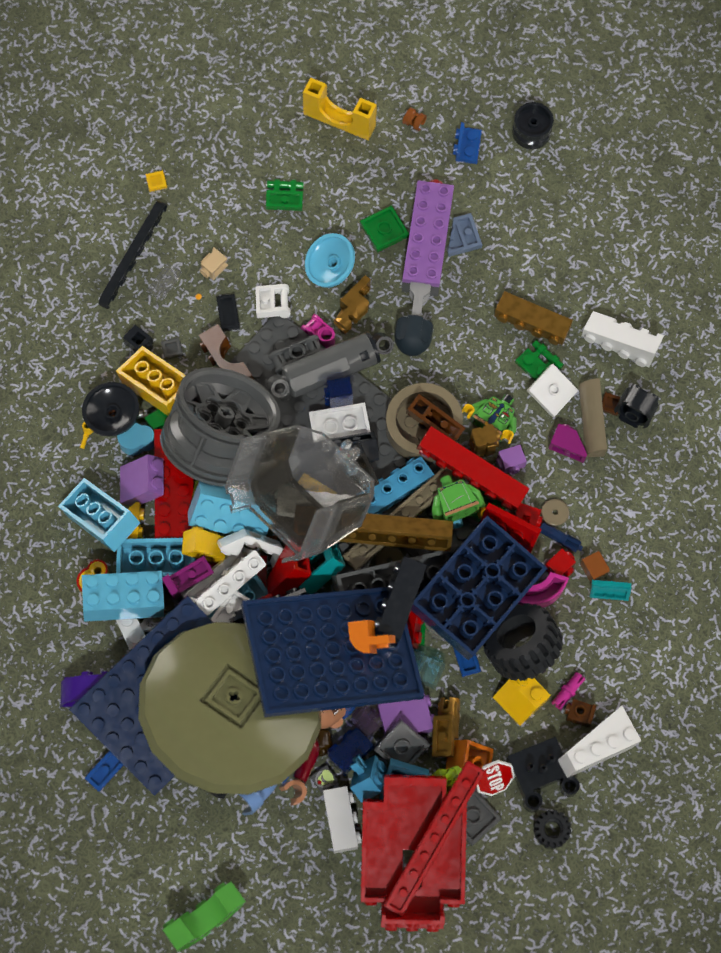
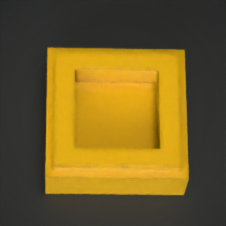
(156, 181)

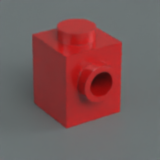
(561, 563)

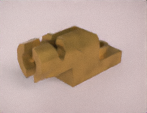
(353, 305)
(446, 727)

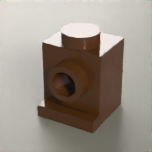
(582, 719)

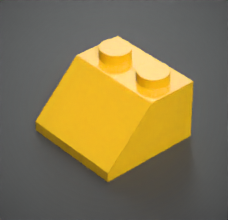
(521, 698)

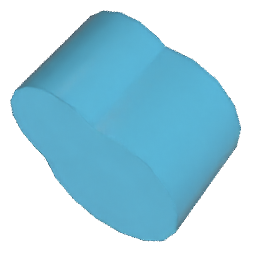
(136, 439)

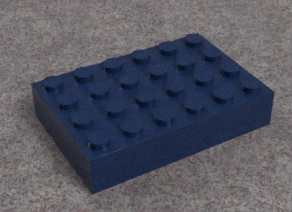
(477, 588)

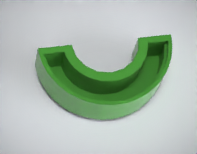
(208, 914)

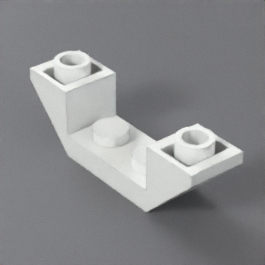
(234, 542)

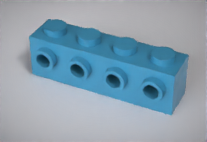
(399, 485)

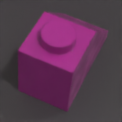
(568, 443)

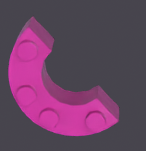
(545, 592)

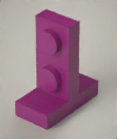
(187, 577)

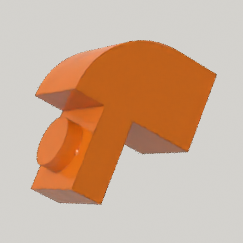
(364, 639)

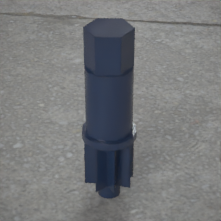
(562, 538)

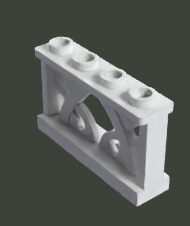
(227, 579)

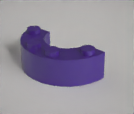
(75, 687)

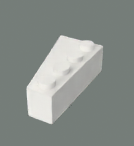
(622, 339)
(607, 740)

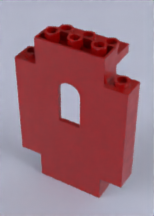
(399, 825)

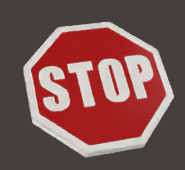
(496, 778)

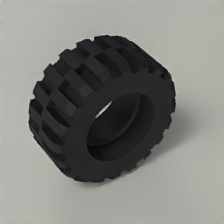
(531, 657)

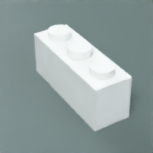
(341, 819)

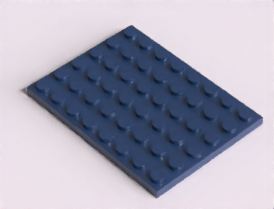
(309, 662)
(112, 703)

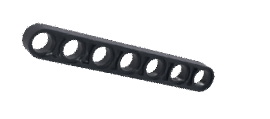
(134, 250)

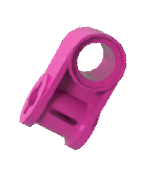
(318, 327)

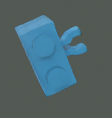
(367, 777)

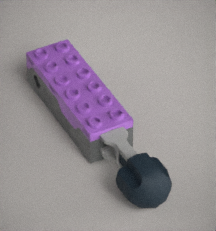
(424, 262)

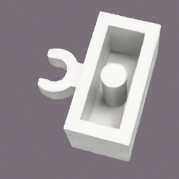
(133, 630)

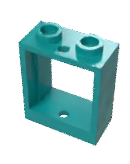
(332, 565)

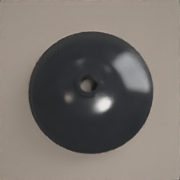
(105, 400)

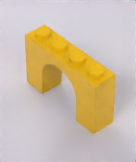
(318, 106)

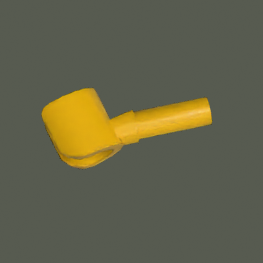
(87, 432)

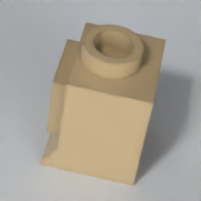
(213, 264)

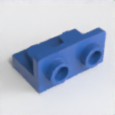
(468, 144)

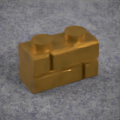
(484, 440)

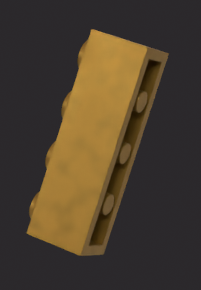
(533, 318)

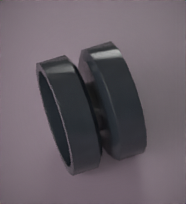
(532, 125)

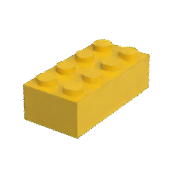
(151, 379)

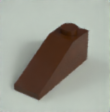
(430, 415)

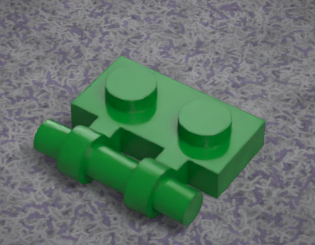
(284, 200)
(533, 364)

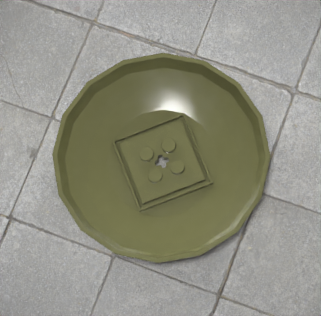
(206, 735)

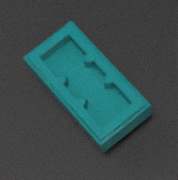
(610, 590)

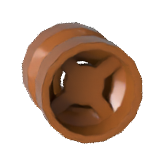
(414, 119)

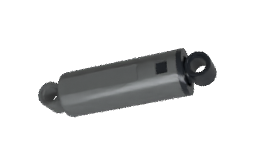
(330, 364)

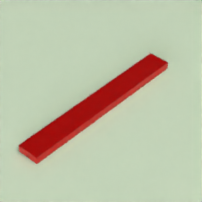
(434, 838)

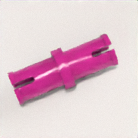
(568, 690)

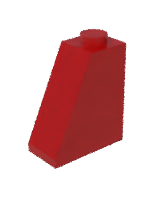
(287, 574)

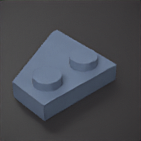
(463, 235)

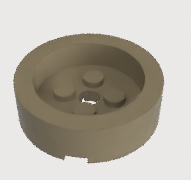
(404, 430)

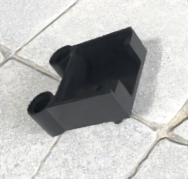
(539, 768)

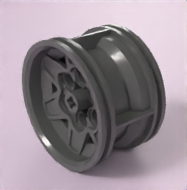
(211, 417)

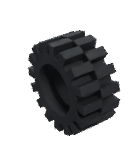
(561, 820)

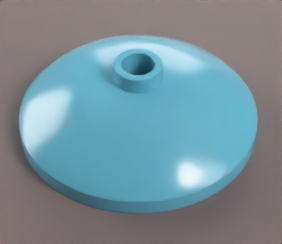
(323, 256)

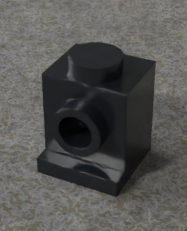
(137, 335)

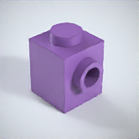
(511, 460)

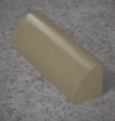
(592, 418)

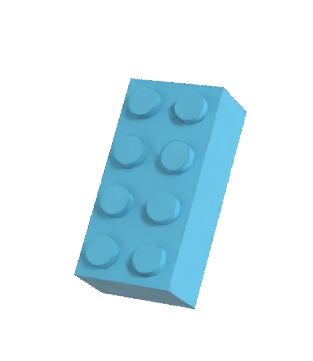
(212, 512)
(99, 514)
(152, 555)
(122, 596)

